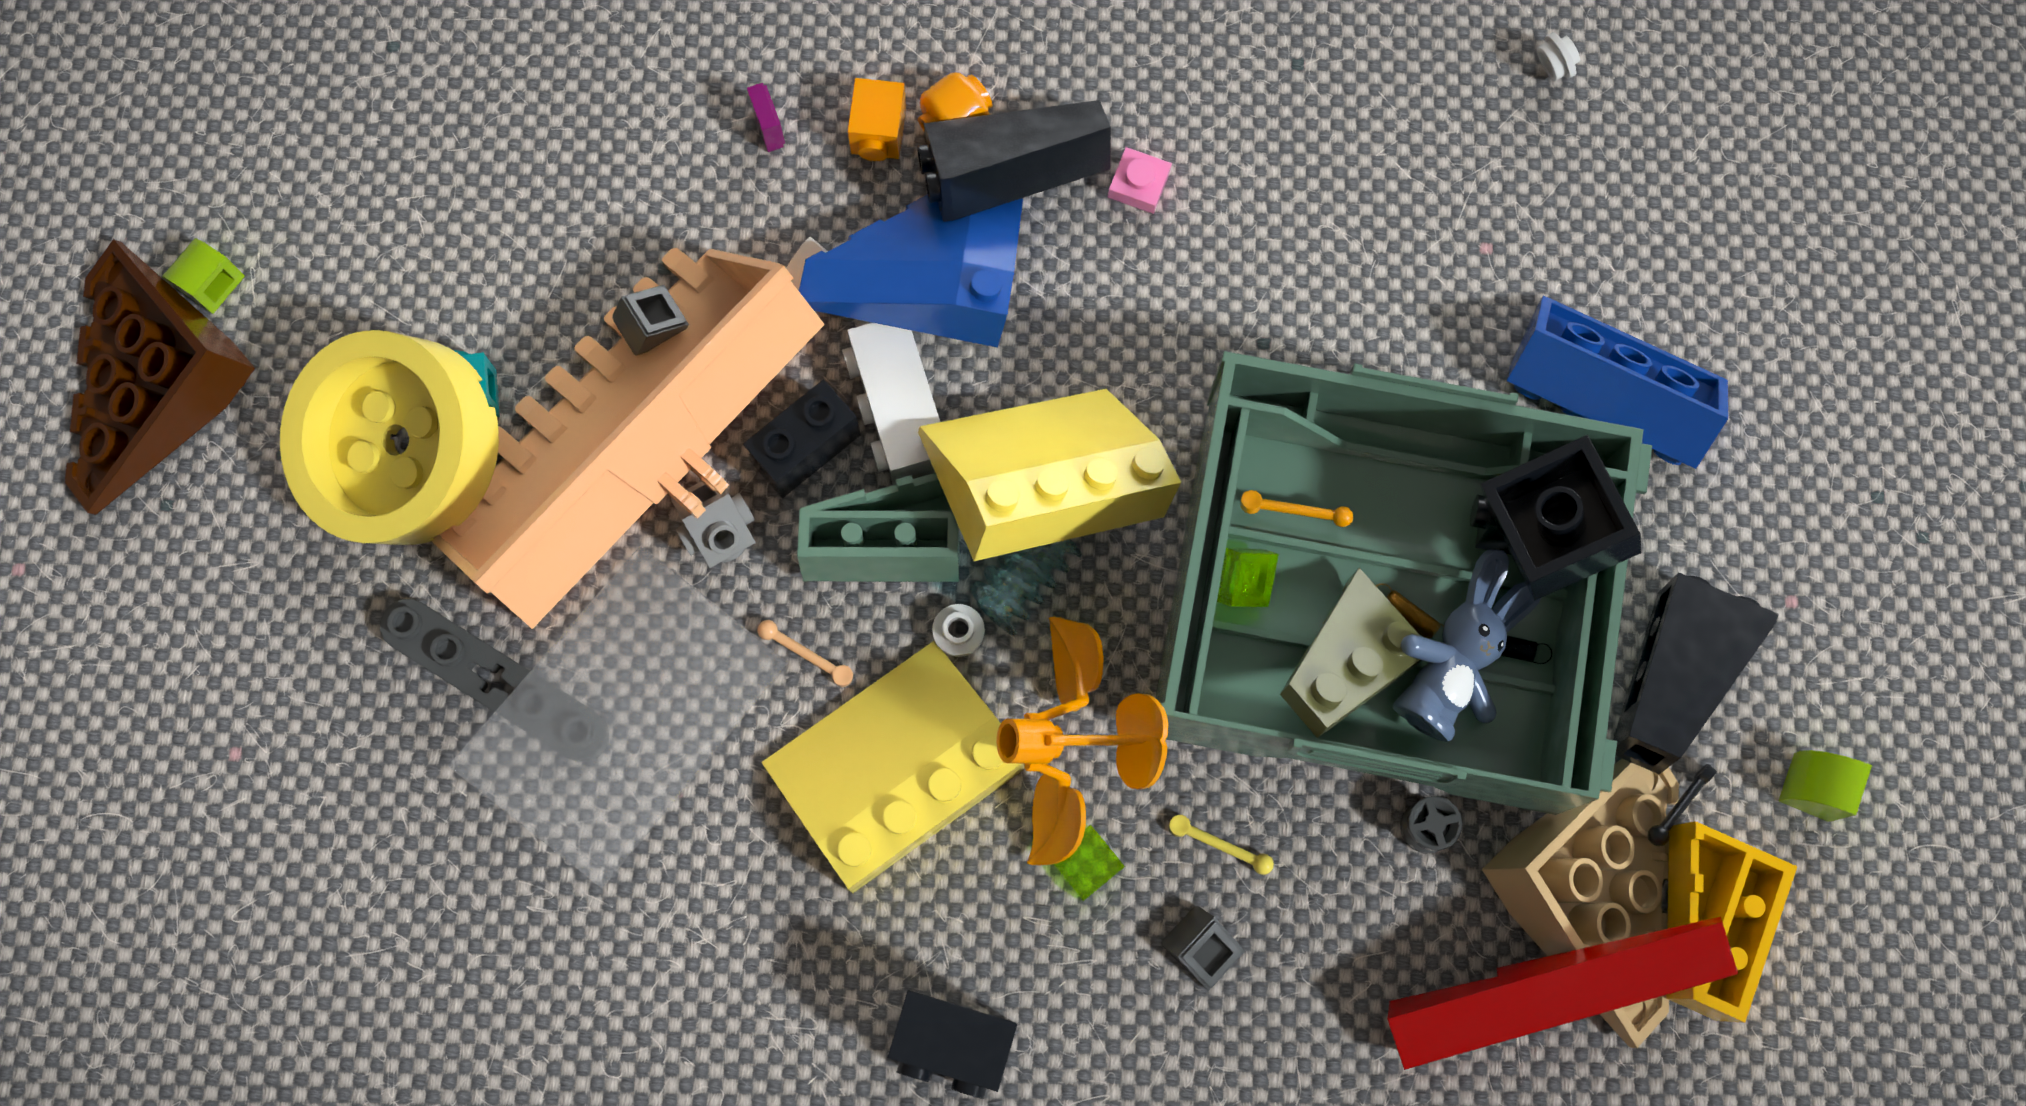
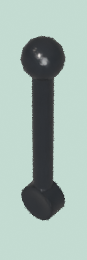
(1659, 834)

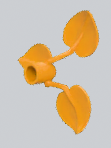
(1035, 741)

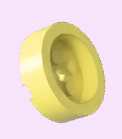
(341, 447)

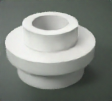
(1558, 56)
(958, 646)

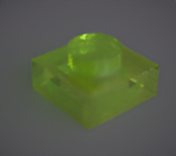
(1247, 577)
(1089, 865)

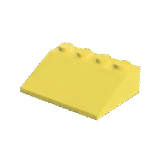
(1049, 472)
(892, 766)

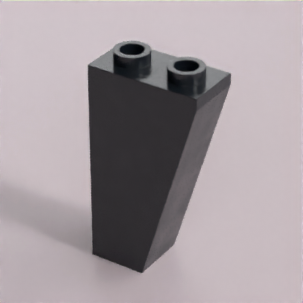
(1011, 155)
(1685, 667)

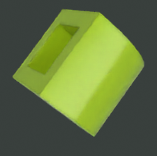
(203, 275)
(1825, 784)

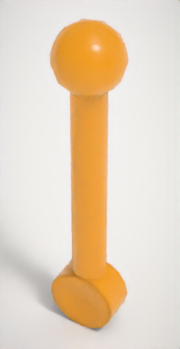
(1252, 502)

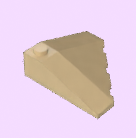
(1594, 878)

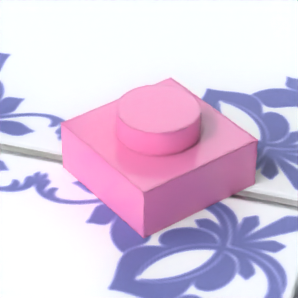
(1139, 180)

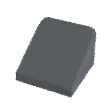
(648, 318)
(1202, 947)

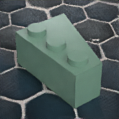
(881, 535)

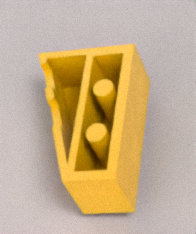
(1742, 885)

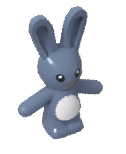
(1472, 640)

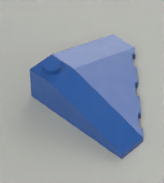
(923, 272)

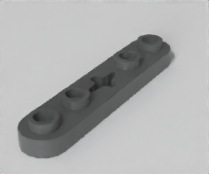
(448, 650)

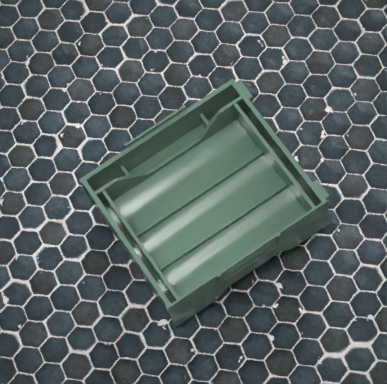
(1408, 468)

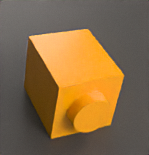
(877, 119)

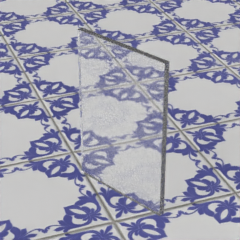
(619, 716)

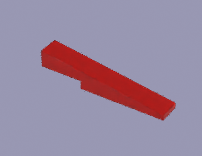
(1558, 990)

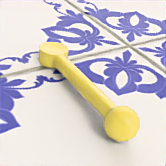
(1180, 826)

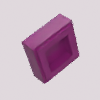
(766, 116)

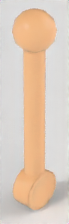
(841, 674)

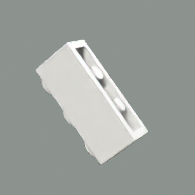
(894, 396)

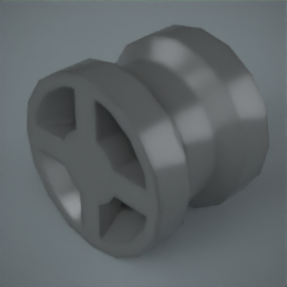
(1442, 821)

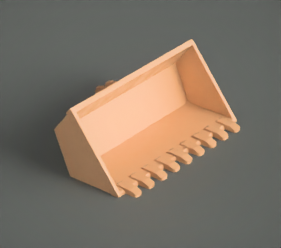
(628, 431)

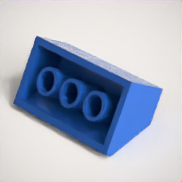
(1620, 381)

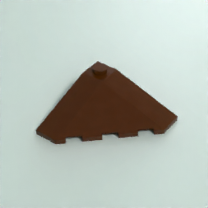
(149, 379)

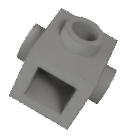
(720, 530)

